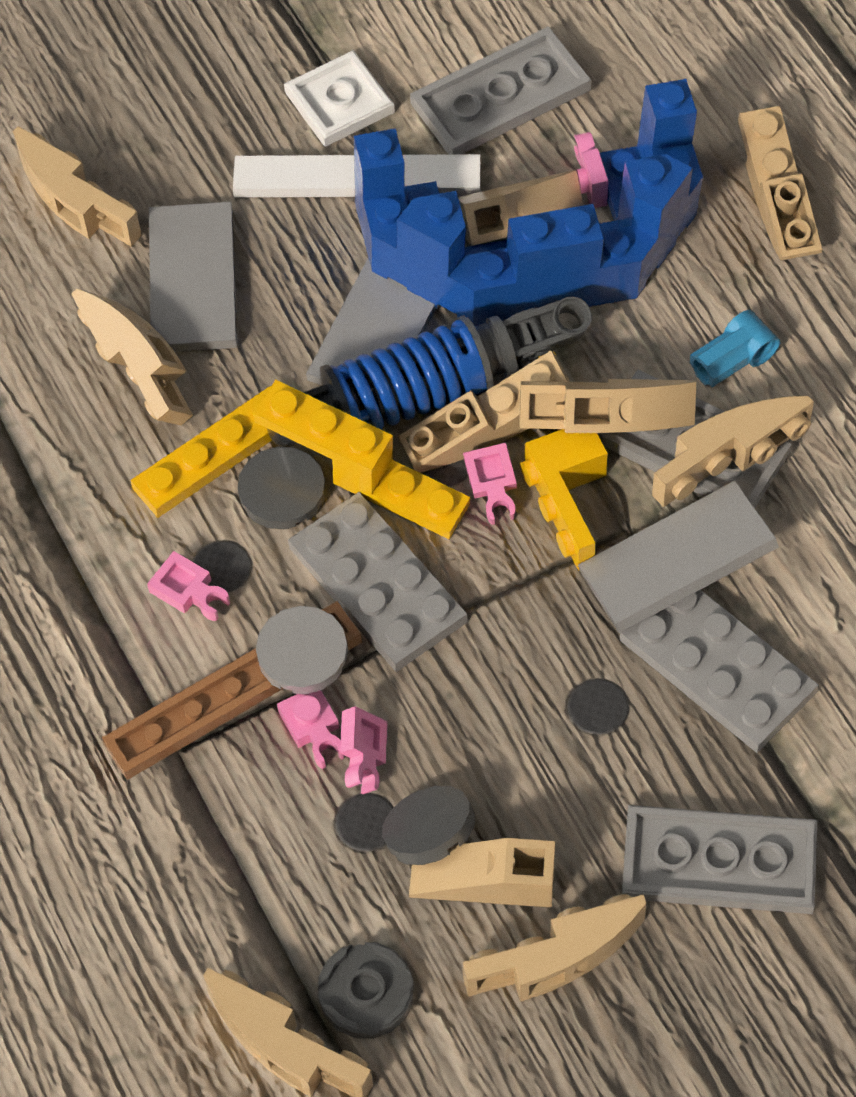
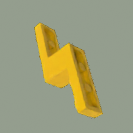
(362, 459)
(555, 466)

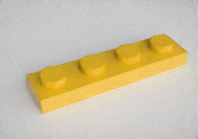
(202, 458)

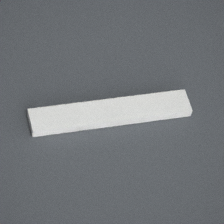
(335, 174)

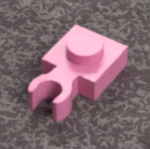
(592, 174)
(490, 476)
(184, 584)
(311, 720)
(365, 744)

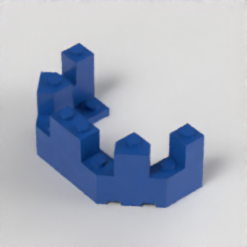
(549, 255)

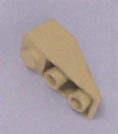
(488, 211)
(490, 872)

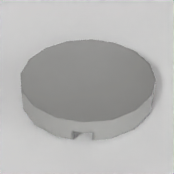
(302, 649)

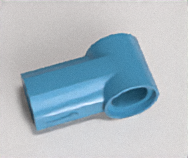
(743, 343)

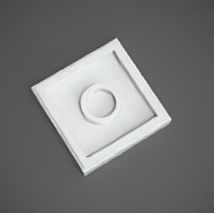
(339, 98)

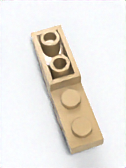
(777, 185)
(64, 189)
(133, 342)
(607, 406)
(476, 420)
(737, 435)
(576, 946)
(267, 1032)

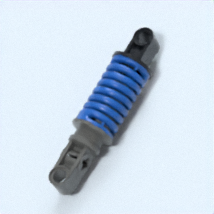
(443, 364)

